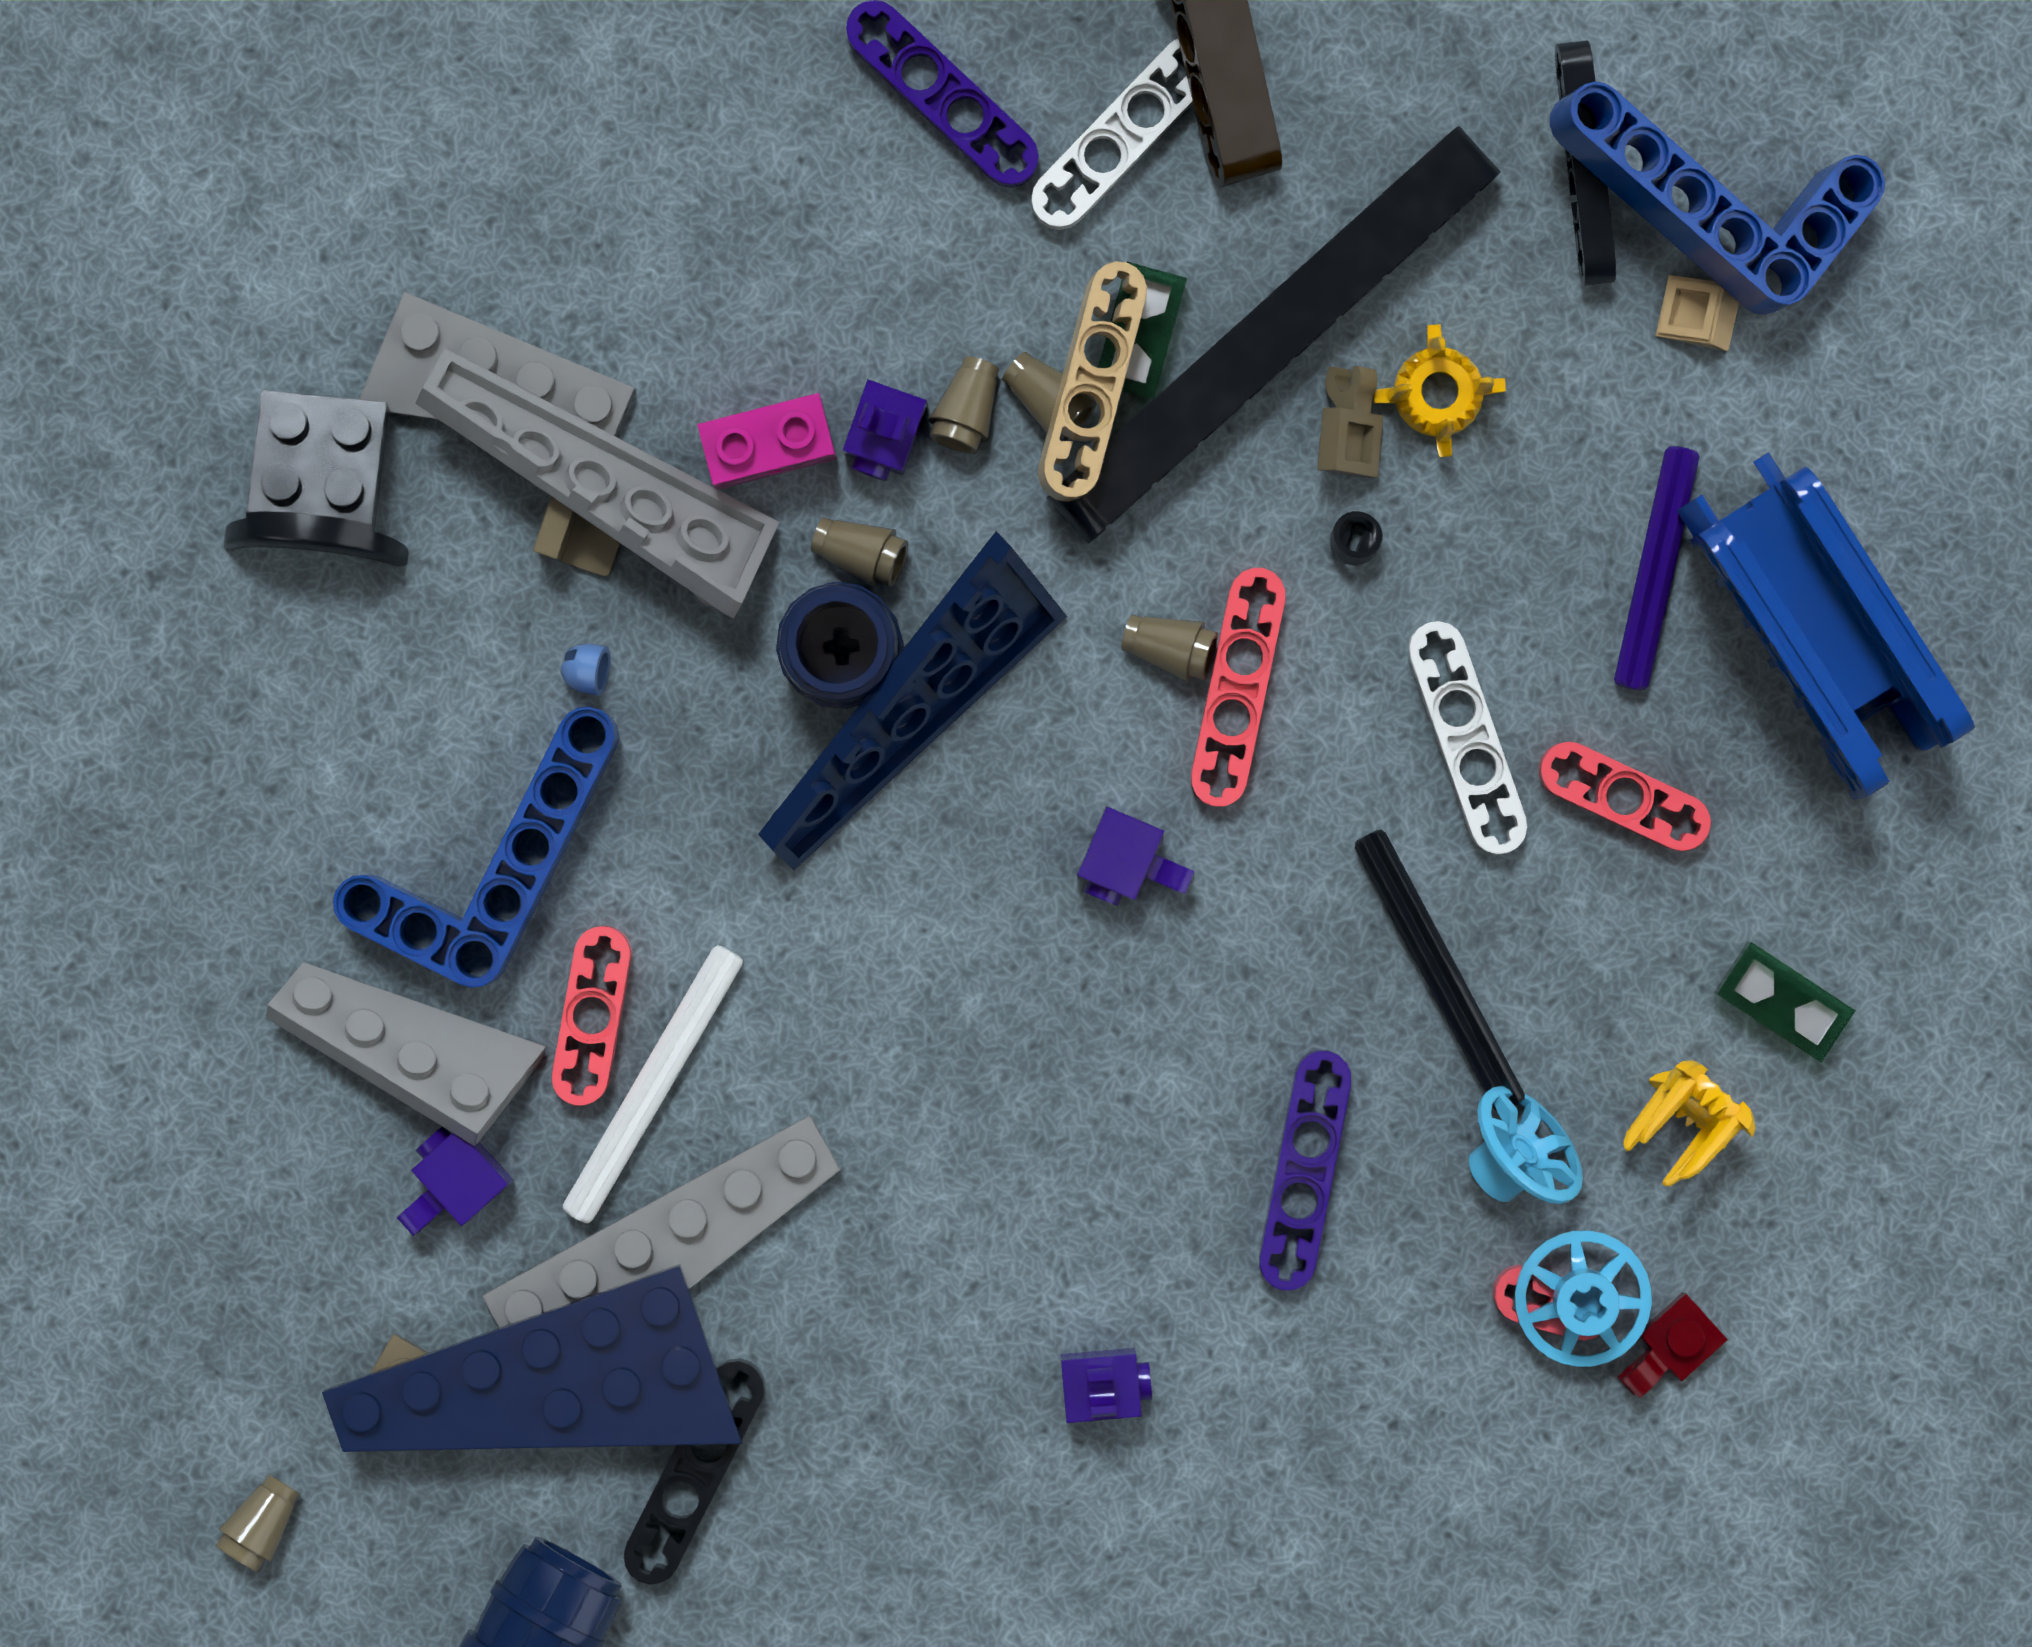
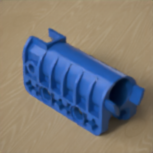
(1827, 621)

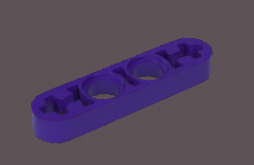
(947, 89)
(1296, 1168)

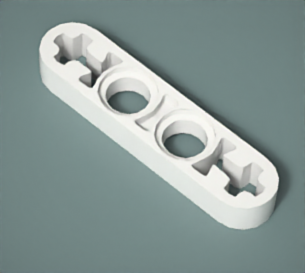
(1115, 126)
(1476, 734)

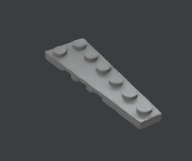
(637, 499)
(689, 1226)

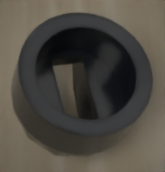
(1369, 542)

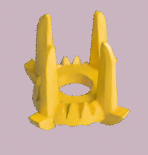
(1430, 420)
(1703, 1102)

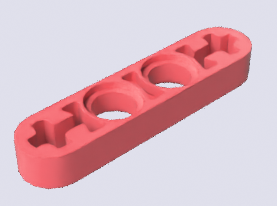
(1246, 689)

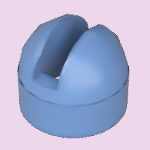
(586, 668)

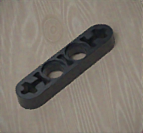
(1592, 209)
(699, 1473)

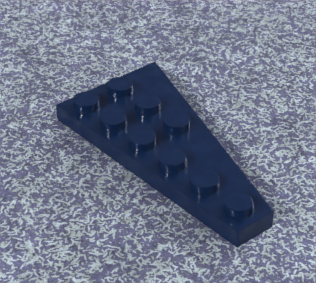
(953, 659)
(581, 1375)

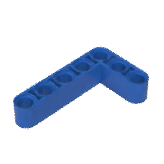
(1713, 205)
(505, 868)

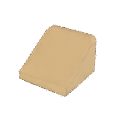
(1697, 313)

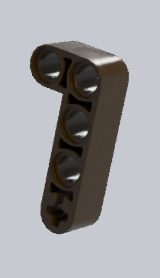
(1227, 88)

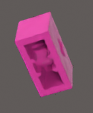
(767, 441)

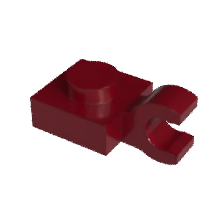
(1677, 1341)

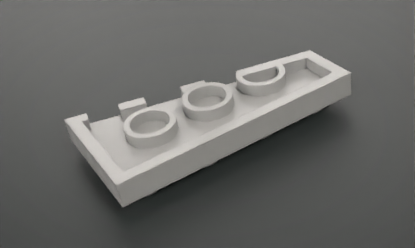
(423, 331)
(417, 1053)

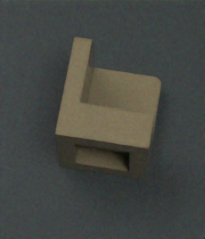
(575, 540)

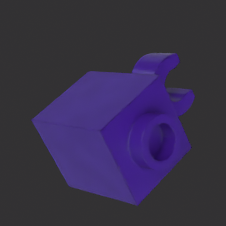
(884, 430)
(1124, 855)
(457, 1179)
(1104, 1385)

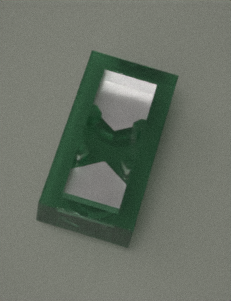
(1153, 333)
(1784, 1001)

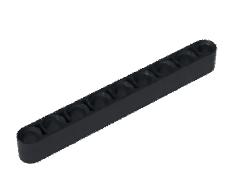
(1280, 329)

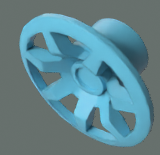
(1516, 1158)
(1583, 1299)

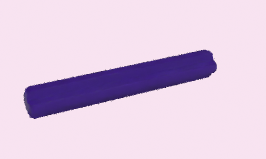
(1656, 568)

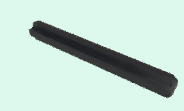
(1436, 964)

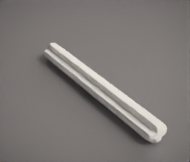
(652, 1084)

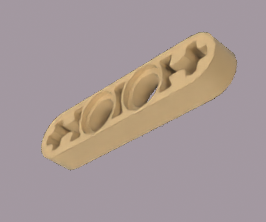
(1099, 383)

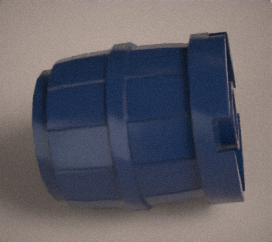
(813, 621)
(547, 1602)

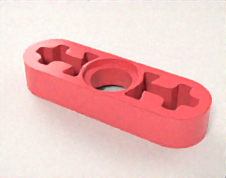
(1659, 830)
(568, 1058)

